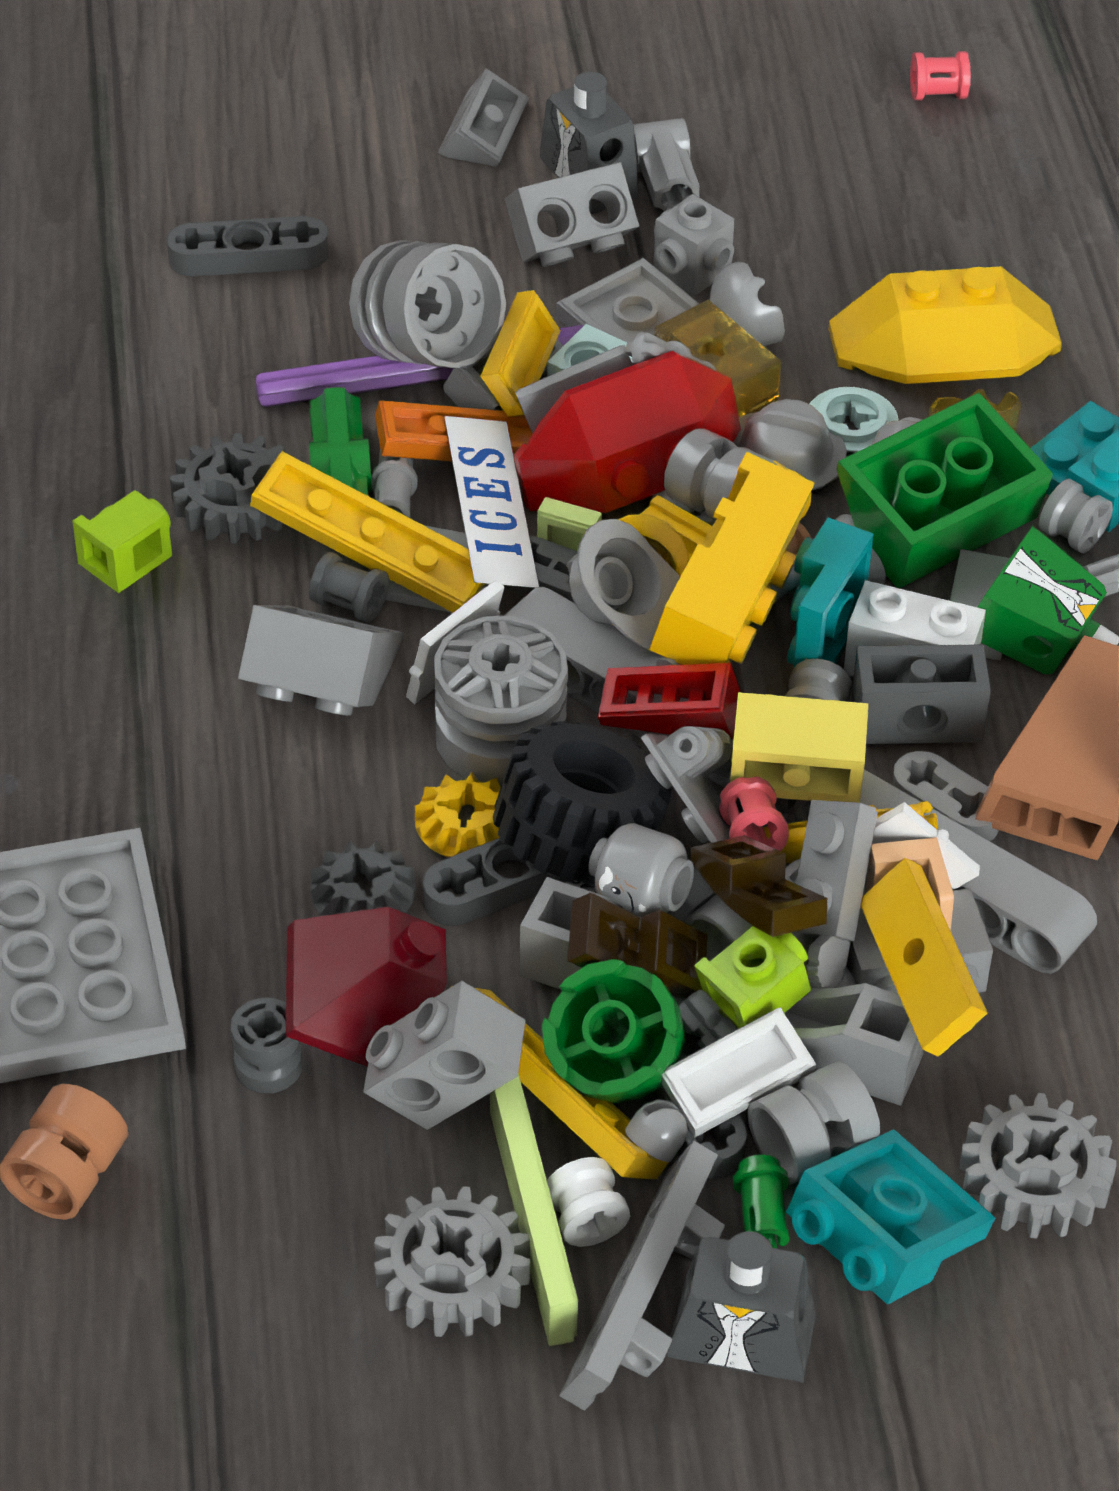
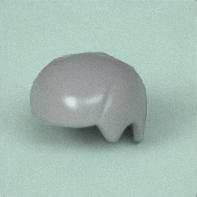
(737, 296)

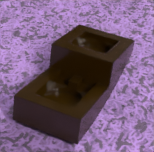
(754, 885)
(652, 942)

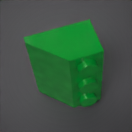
(943, 488)

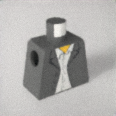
(588, 132)
(745, 1308)

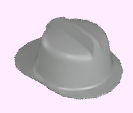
(794, 437)
(621, 580)

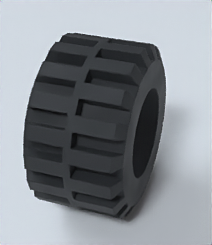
(570, 791)

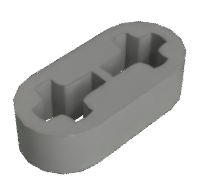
(950, 790)

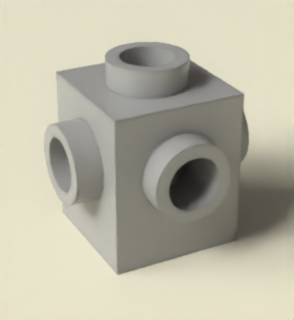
(693, 243)

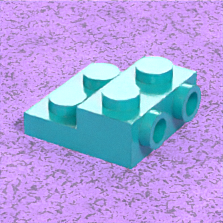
(1087, 453)
(830, 583)
(886, 1215)

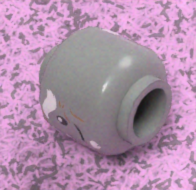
(642, 870)

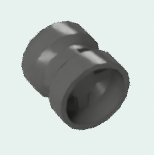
(262, 1053)

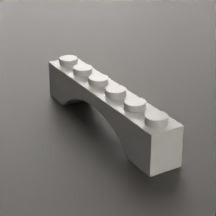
(845, 1024)

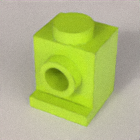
(124, 540)
(755, 976)

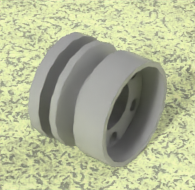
(427, 303)
(492, 687)

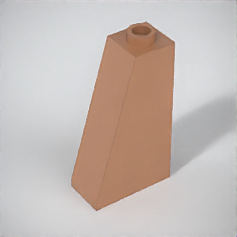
(1065, 764)

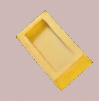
(520, 350)

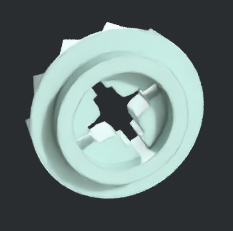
(865, 409)

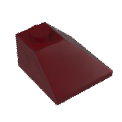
(358, 975)

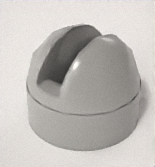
(658, 1129)

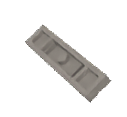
(619, 1330)

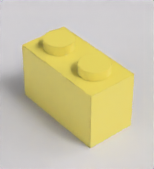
(801, 746)

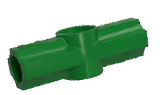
(338, 439)

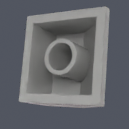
(317, 657)

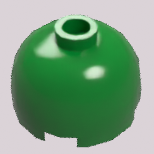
(613, 1031)

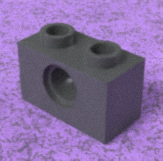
(922, 693)

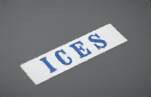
(491, 502)

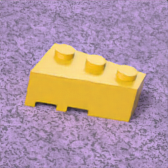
(734, 568)

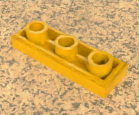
(922, 957)

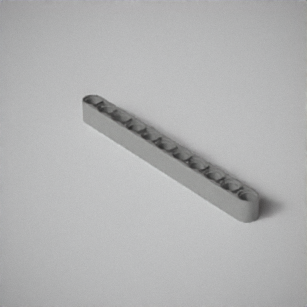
(1019, 904)

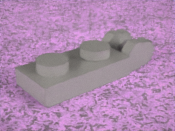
(836, 867)

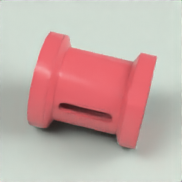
(923, 84)
(759, 809)

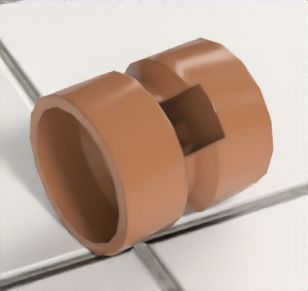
(63, 1151)

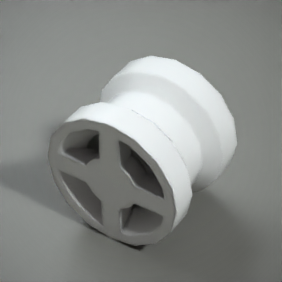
(587, 1202)

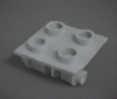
(685, 763)

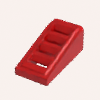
(709, 687)

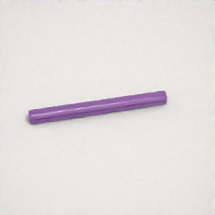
(355, 375)

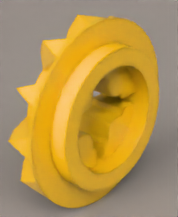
(438, 815)

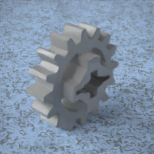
(1037, 1165)
(452, 1261)

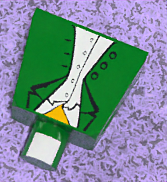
(1042, 605)

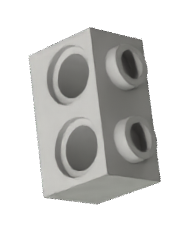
(568, 204)
(444, 1055)

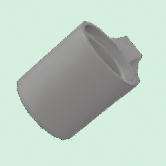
(665, 161)

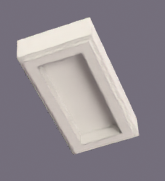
(737, 1071)

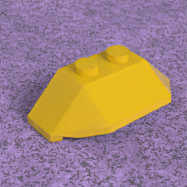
(945, 327)

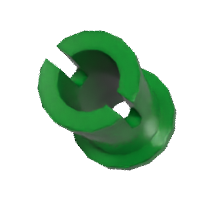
(761, 1190)

